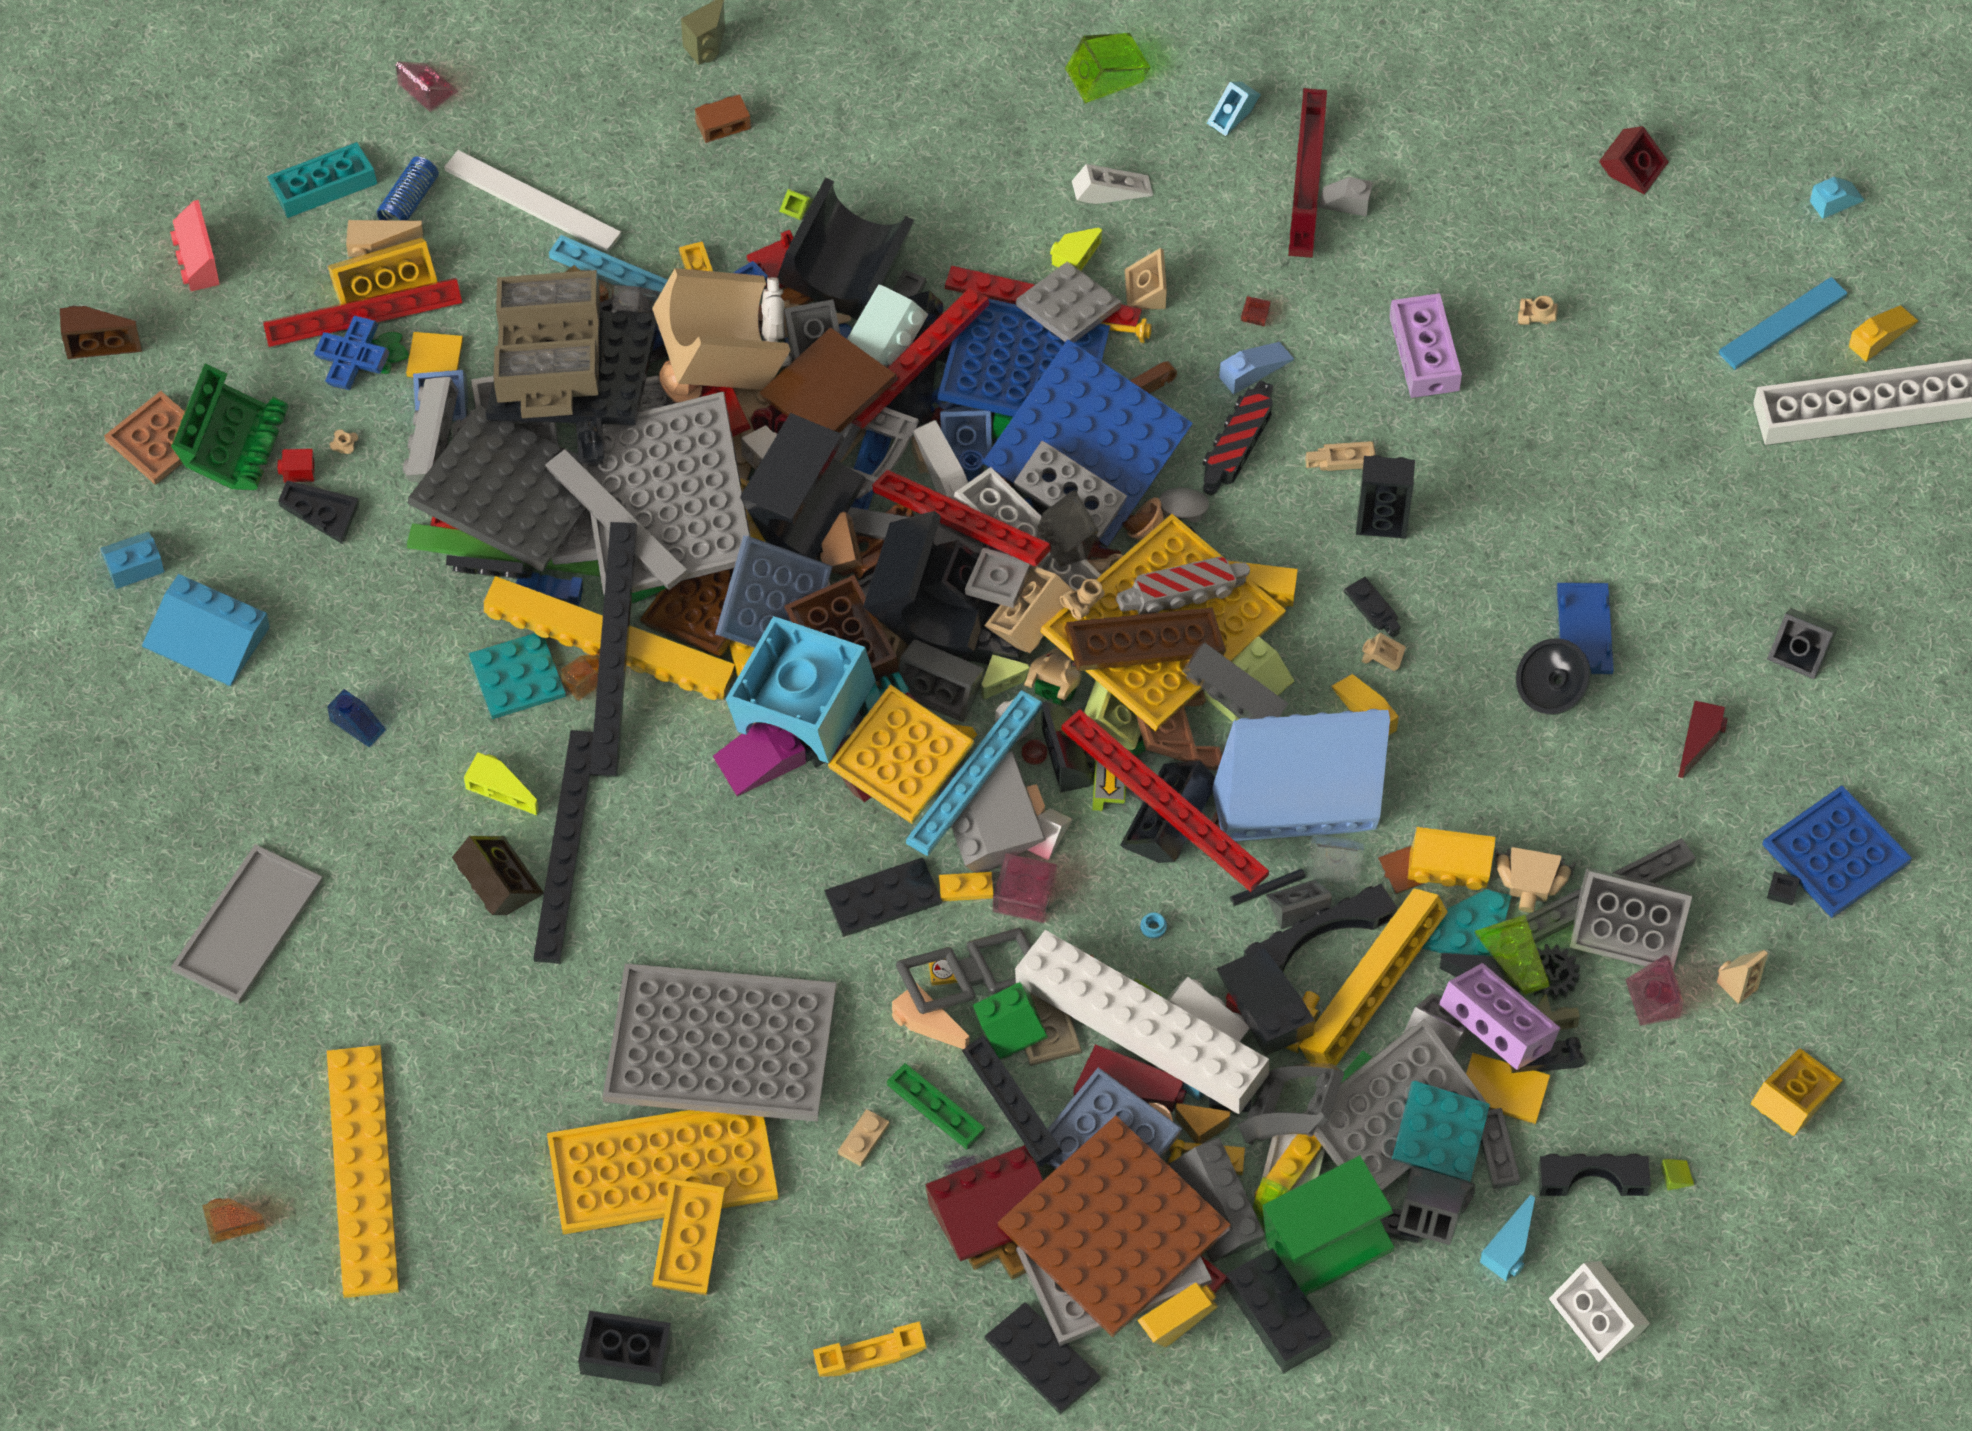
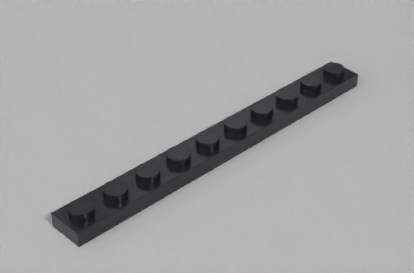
(613, 649)
(564, 848)

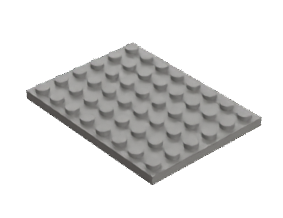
(679, 483)
(720, 1042)

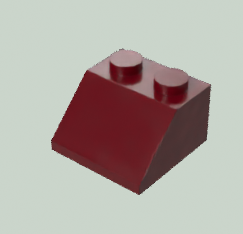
(1634, 159)

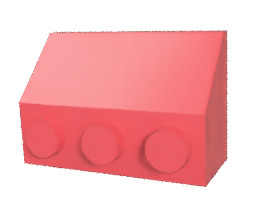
(194, 248)

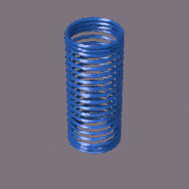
(395, 211)

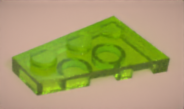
(1516, 953)

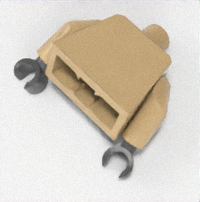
(1532, 875)

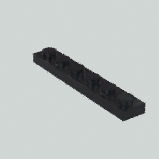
(1012, 1101)

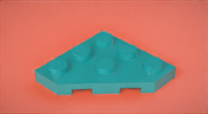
(1456, 930)

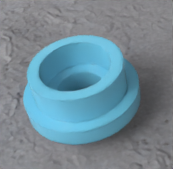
(1153, 918)

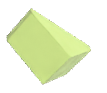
(1003, 675)

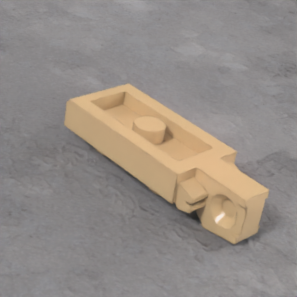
(1340, 456)

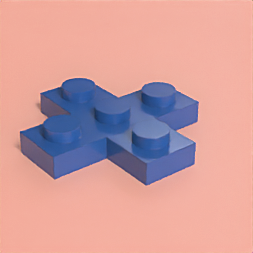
(351, 353)

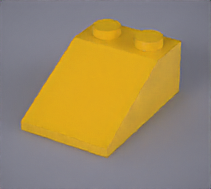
(1795, 1091)

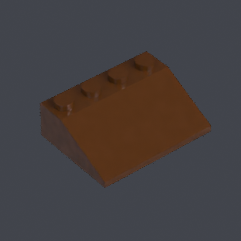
(840, 613)

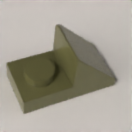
(1563, 1016)

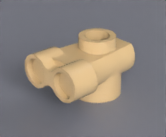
(1539, 310)
(1083, 598)

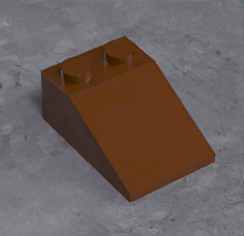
(97, 333)

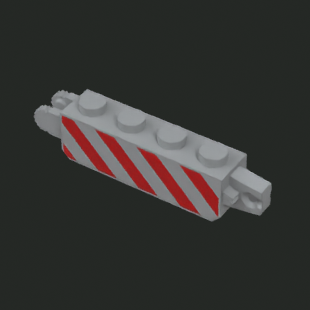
(1183, 585)

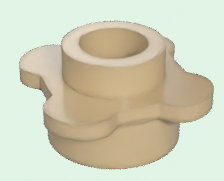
(346, 447)

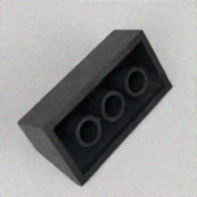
(1150, 832)

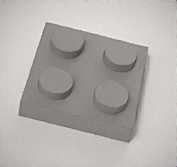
(997, 578)

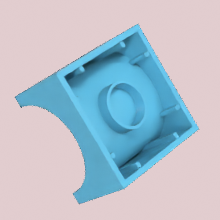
(802, 685)

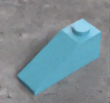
(1507, 1248)

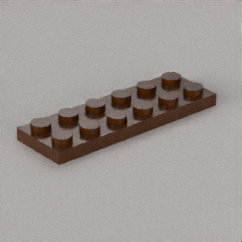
(1142, 638)

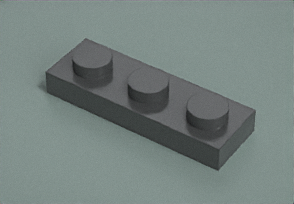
(1498, 1151)

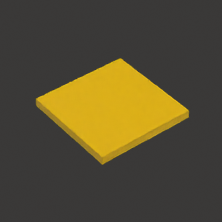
(901, 754)

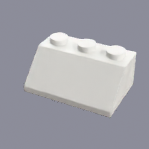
(1599, 1310)

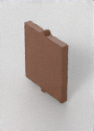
(1396, 869)

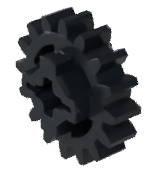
(1562, 967)

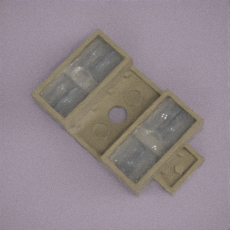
(542, 372)

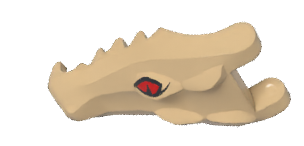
(1056, 669)

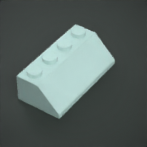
(887, 325)

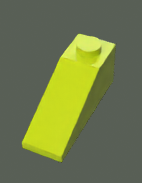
(493, 779)

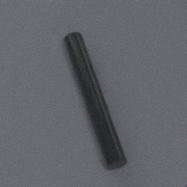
(1268, 887)

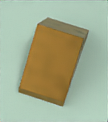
(1202, 1122)

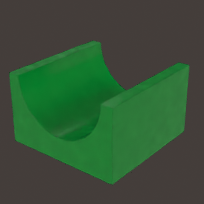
(1329, 1225)

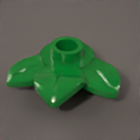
(397, 351)

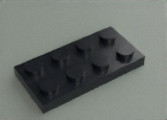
(883, 897)
(1035, 1354)

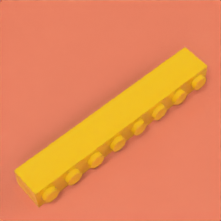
(1374, 977)

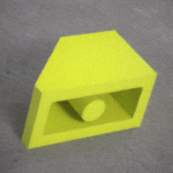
(1076, 248)

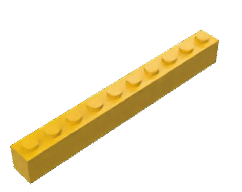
(583, 629)

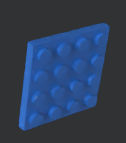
(1837, 851)

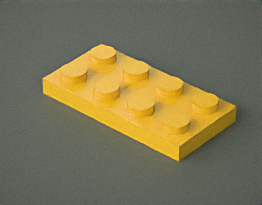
(688, 1237)

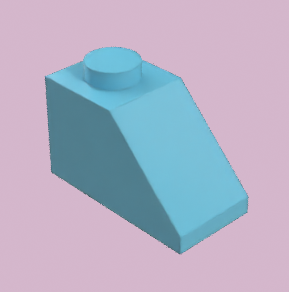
(1233, 107)
(1834, 196)

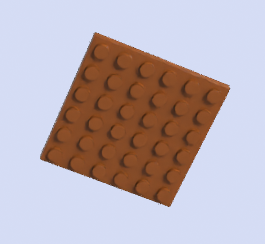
(1114, 1225)

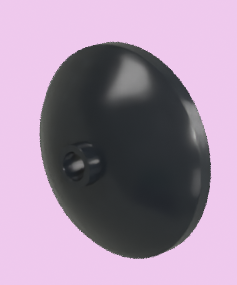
(1543, 666)

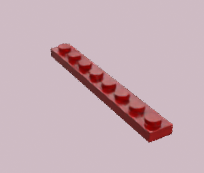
(1009, 290)
(375, 308)
(926, 349)
(962, 518)

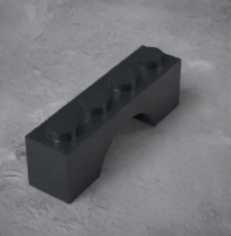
(1627, 1173)

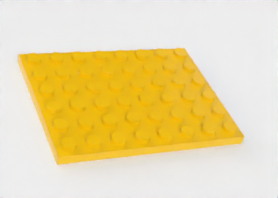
(1162, 689)

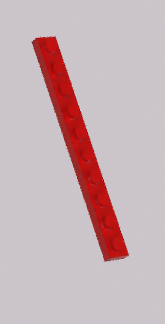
(1165, 800)

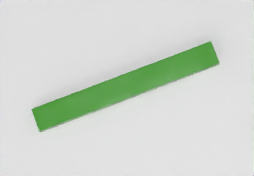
(462, 544)

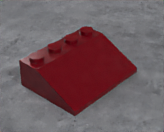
(978, 1197)

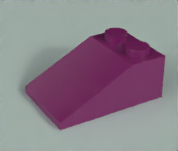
(759, 757)

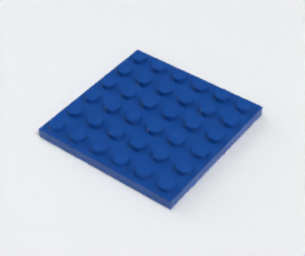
(1003, 358)
(1097, 423)

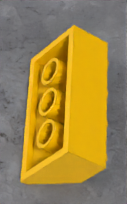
(383, 271)

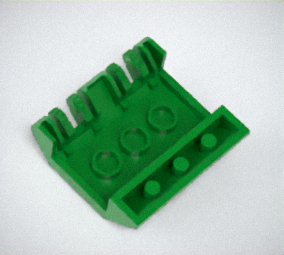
(227, 432)

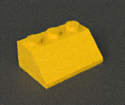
(1451, 858)

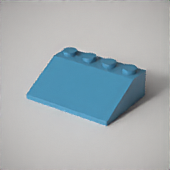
(206, 630)

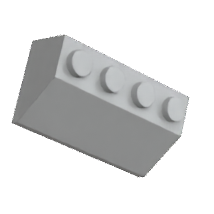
(432, 426)

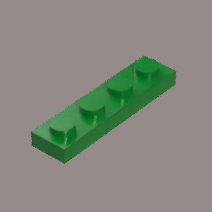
(936, 1106)

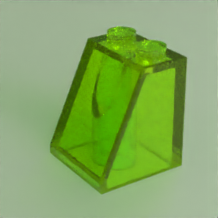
(1106, 65)

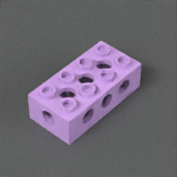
(1425, 345)
(1499, 1016)

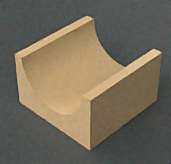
(714, 330)

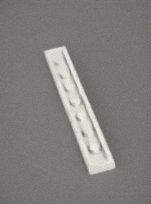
(533, 201)

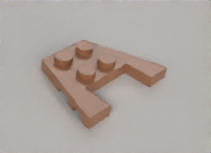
(1176, 740)

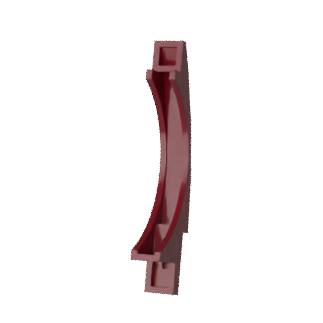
(1307, 173)

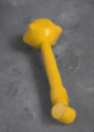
(1142, 330)

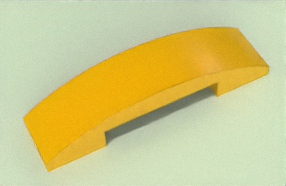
(871, 1353)

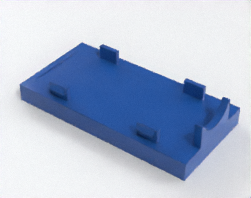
(1587, 622)

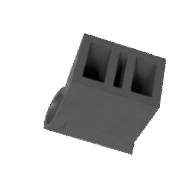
(1434, 1204)

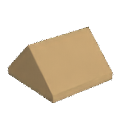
(1147, 282)

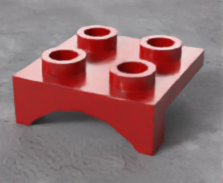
(772, 256)

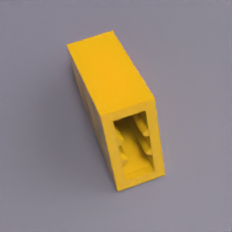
(1178, 1314)

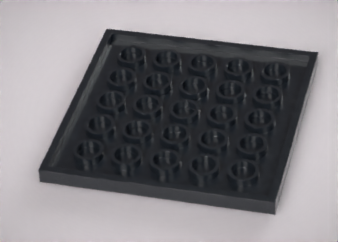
(624, 361)

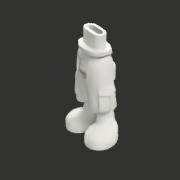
(773, 314)

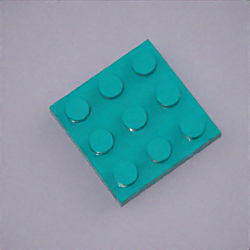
(517, 675)
(1440, 1131)

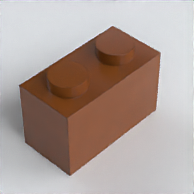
(722, 118)

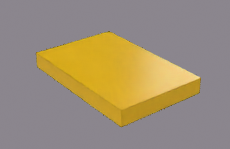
(1516, 1093)

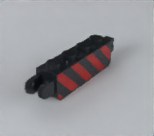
(1238, 437)

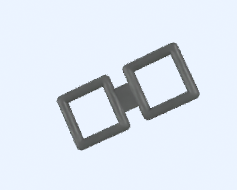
(967, 971)

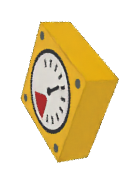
(941, 973)

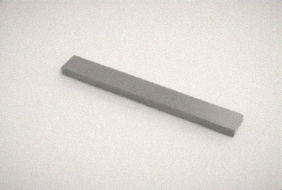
(608, 509)

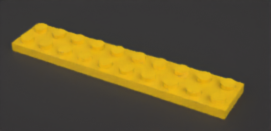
(362, 1172)

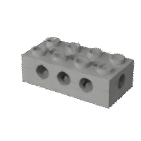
(1068, 474)

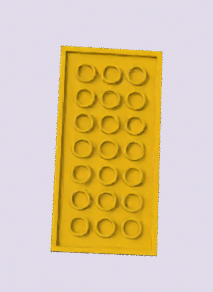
(625, 1167)

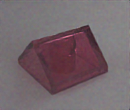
(424, 84)
(1655, 992)

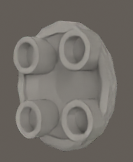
(1184, 503)

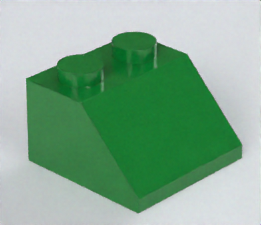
(1010, 1020)

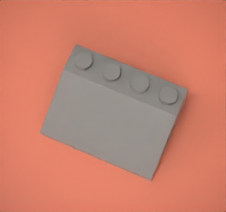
(997, 819)
(1629, 918)

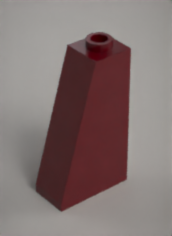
(1141, 1079)

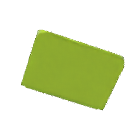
(795, 204)
(1676, 1174)

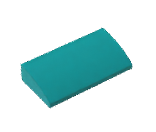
(322, 179)

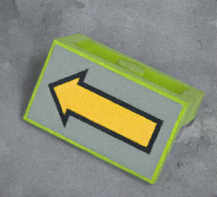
(1106, 788)

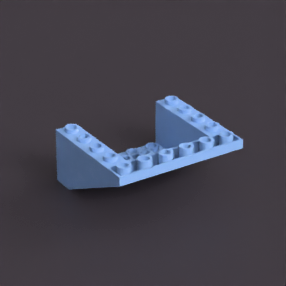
(1302, 775)

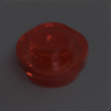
(1034, 752)

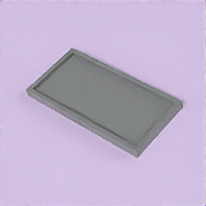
(246, 924)

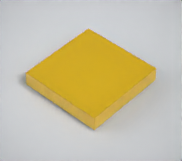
(434, 353)

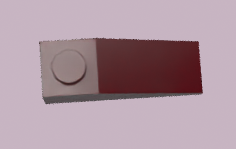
(1702, 733)

